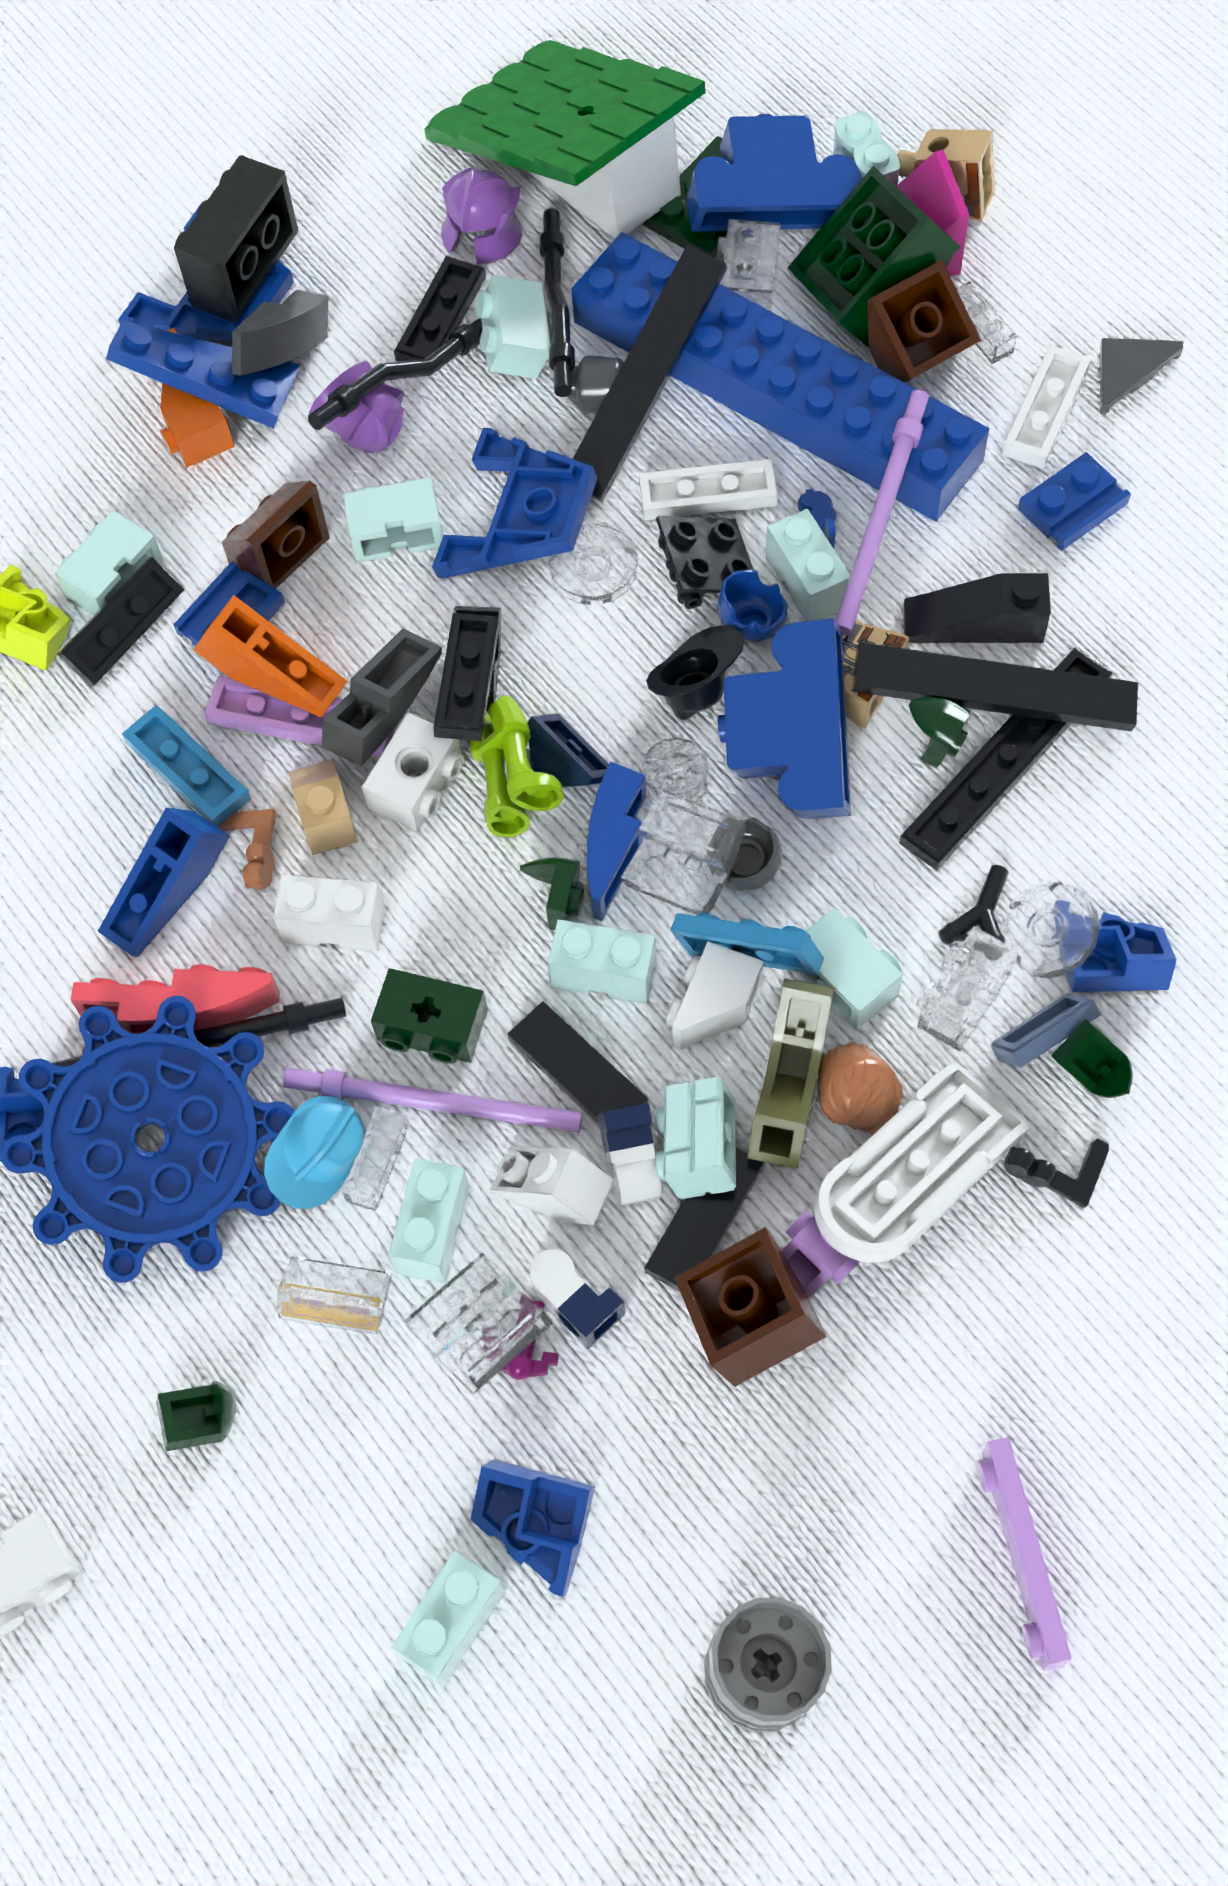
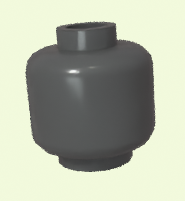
(592, 381)

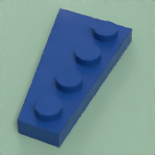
(203, 371)

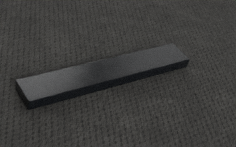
(649, 366)
(996, 686)
(988, 777)

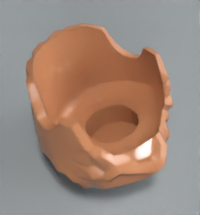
(858, 1088)

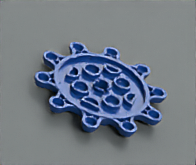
(93, 1128)

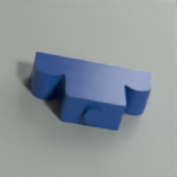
(768, 176)
(794, 721)

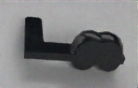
(1043, 1173)

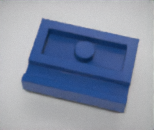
(1073, 501)
(230, 582)

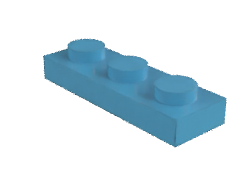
(186, 766)
(778, 948)

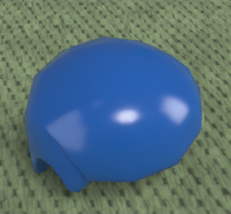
(751, 606)

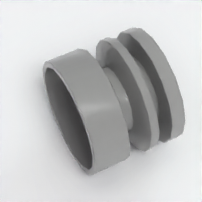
(776, 1632)

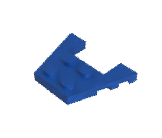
(196, 322)
(535, 514)

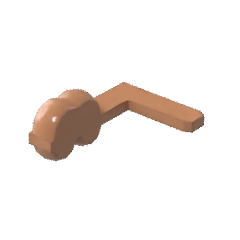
(260, 865)

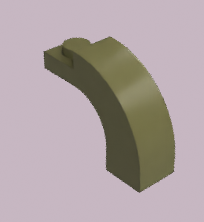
(791, 1074)

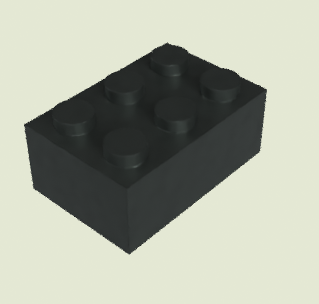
(236, 238)

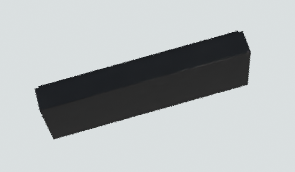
(441, 309)
(120, 622)
(466, 677)
(573, 1063)
(701, 1225)

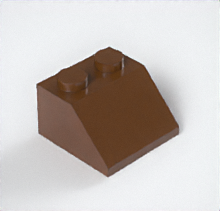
(918, 324)
(279, 533)
(749, 1308)

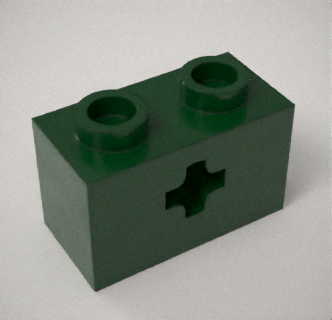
(412, 999)

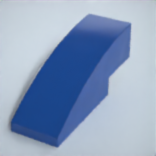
(613, 834)

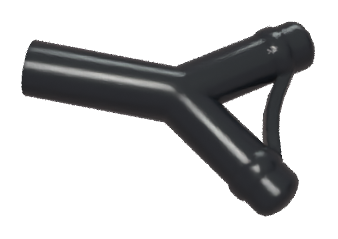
(982, 913)

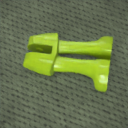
(507, 801)

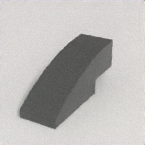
(279, 332)
(379, 696)

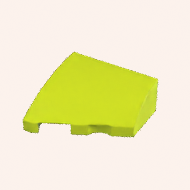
(28, 622)

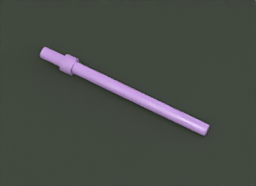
(906, 437)
(339, 1085)

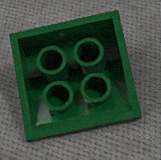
(868, 248)

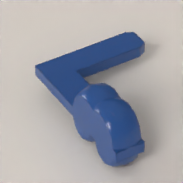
(822, 510)

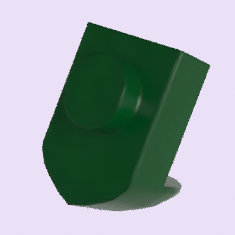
(943, 723)
(565, 895)
(1095, 1062)
(196, 1415)

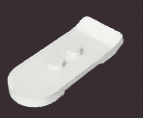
(915, 1166)

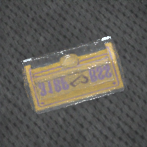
(333, 1295)

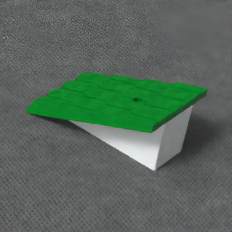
(580, 126)

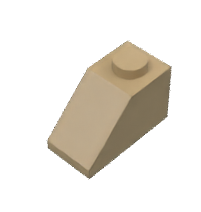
(322, 807)

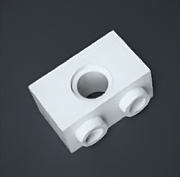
(412, 748)

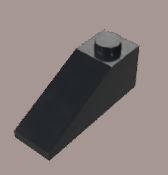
(982, 611)

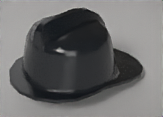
(696, 670)

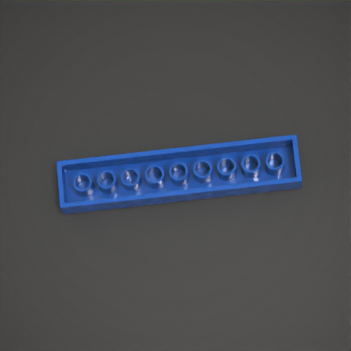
(786, 379)

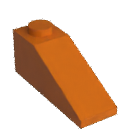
(192, 425)
(267, 659)

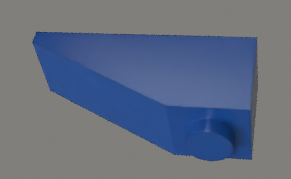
(163, 878)

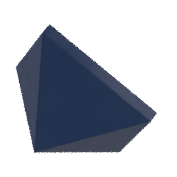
(563, 752)

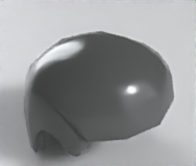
(757, 857)

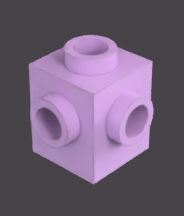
(810, 1245)

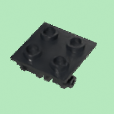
(701, 554)

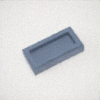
(1044, 1030)

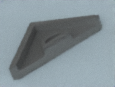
(1131, 364)

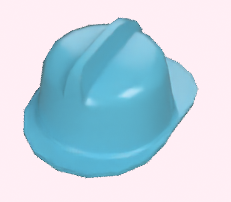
(314, 1152)

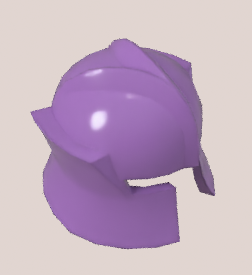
(481, 202)
(376, 419)

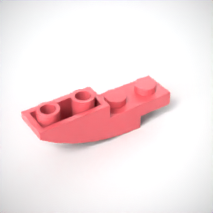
(215, 994)

